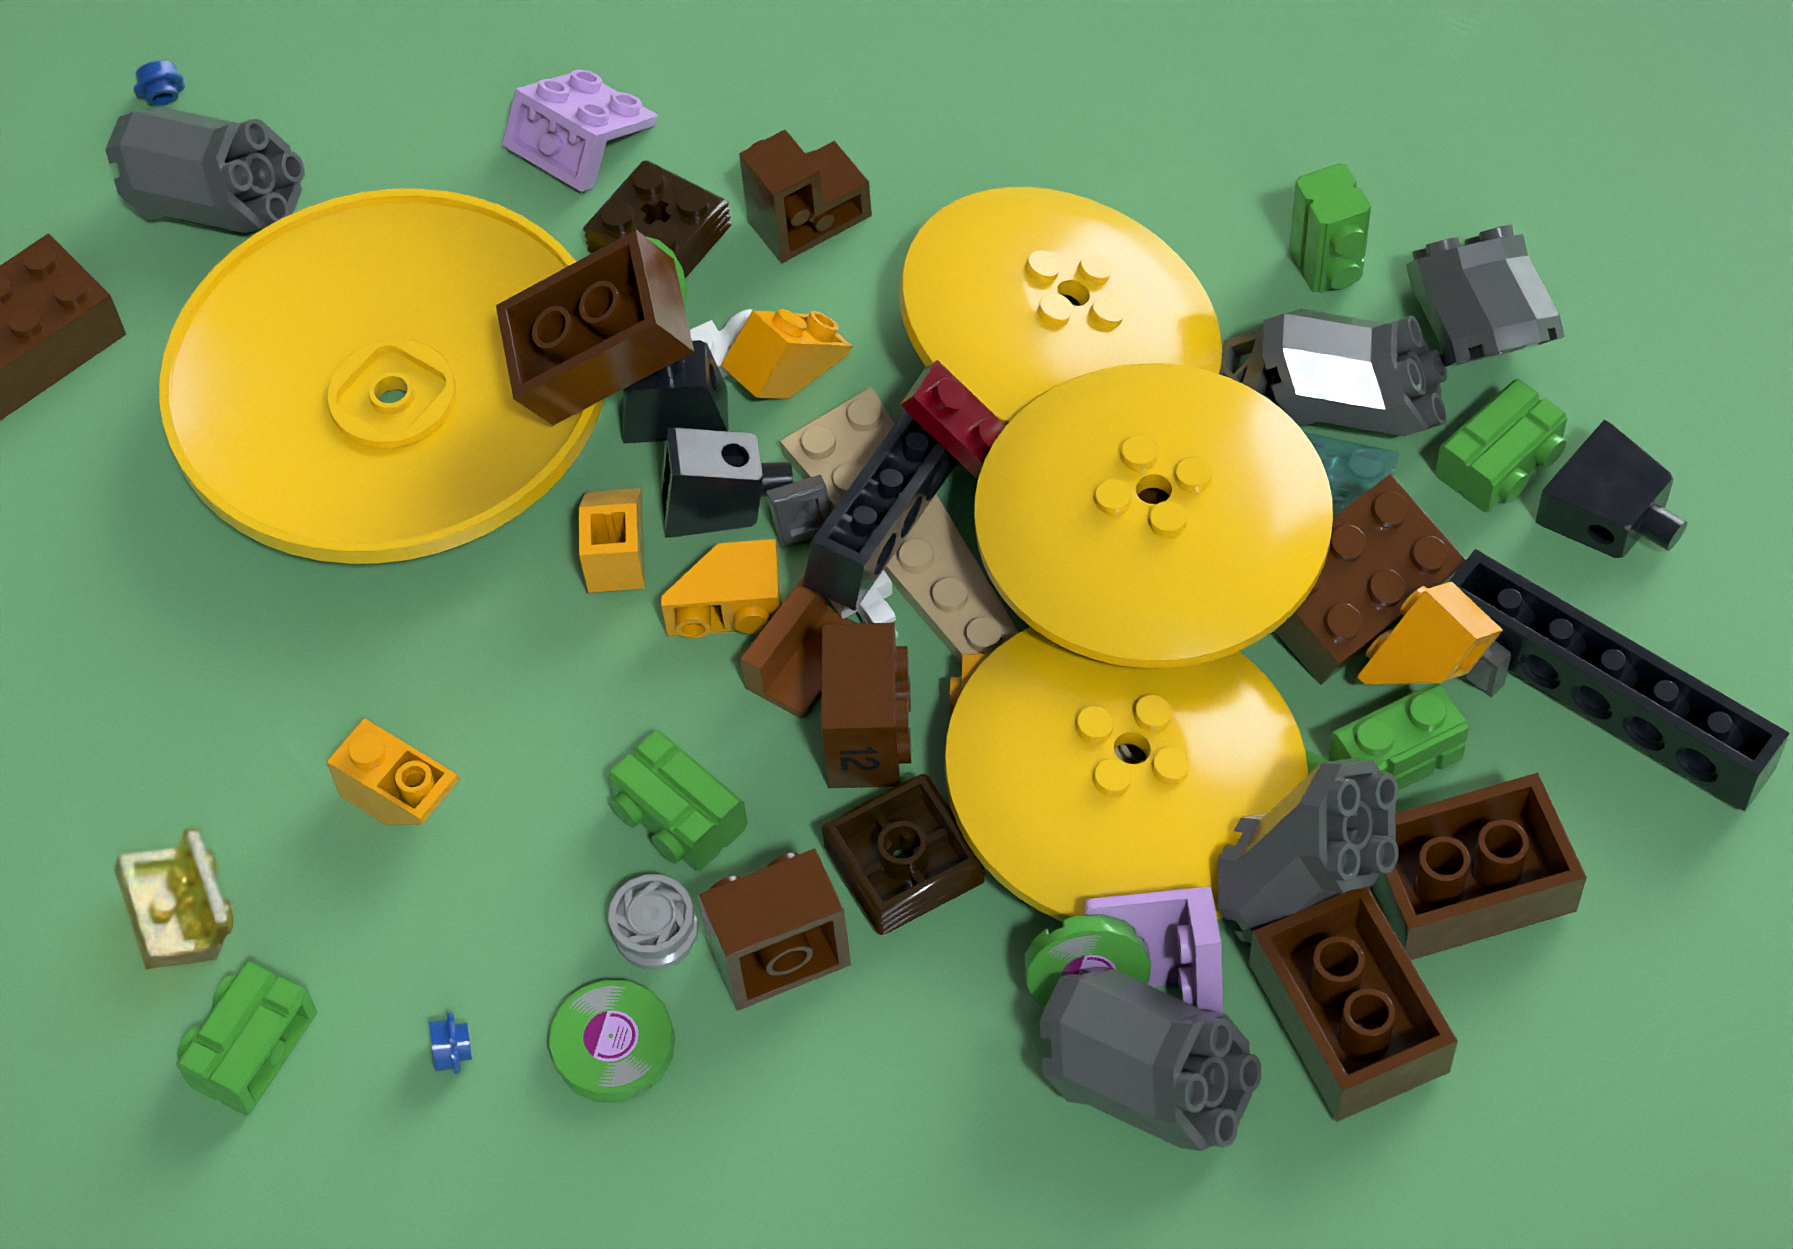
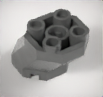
(204, 169)
(1483, 296)
(1355, 372)
(1313, 845)
(1148, 1058)

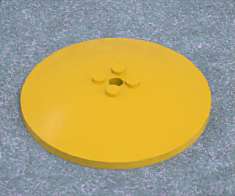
(302, 334)

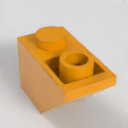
(784, 352)
(612, 540)
(726, 591)
(1433, 642)
(389, 776)

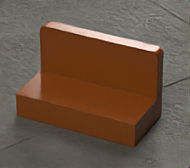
(787, 654)

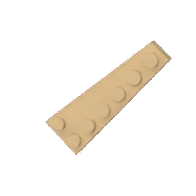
(933, 562)

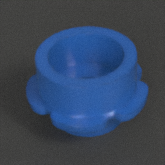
(158, 82)
(449, 1043)

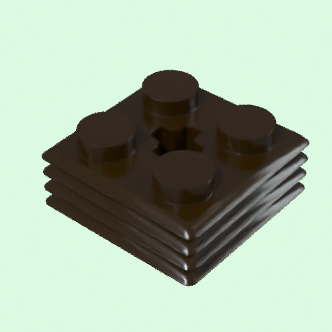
(663, 209)
(920, 825)

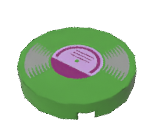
(1080, 945)
(612, 1040)

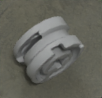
(654, 924)

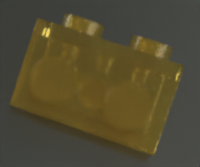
(175, 903)

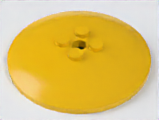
(990, 304)
(1142, 578)
(1072, 821)

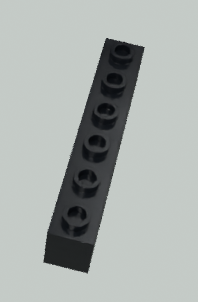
(877, 513)
(1625, 685)

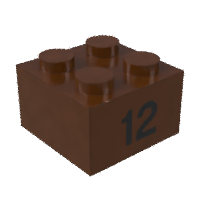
(864, 705)
(775, 928)

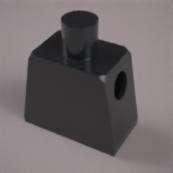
(678, 396)
(714, 481)
(1611, 496)

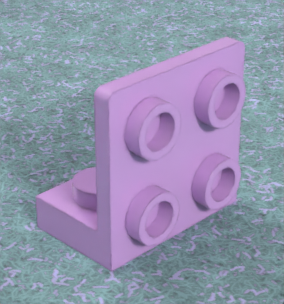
(568, 121)
(1180, 938)

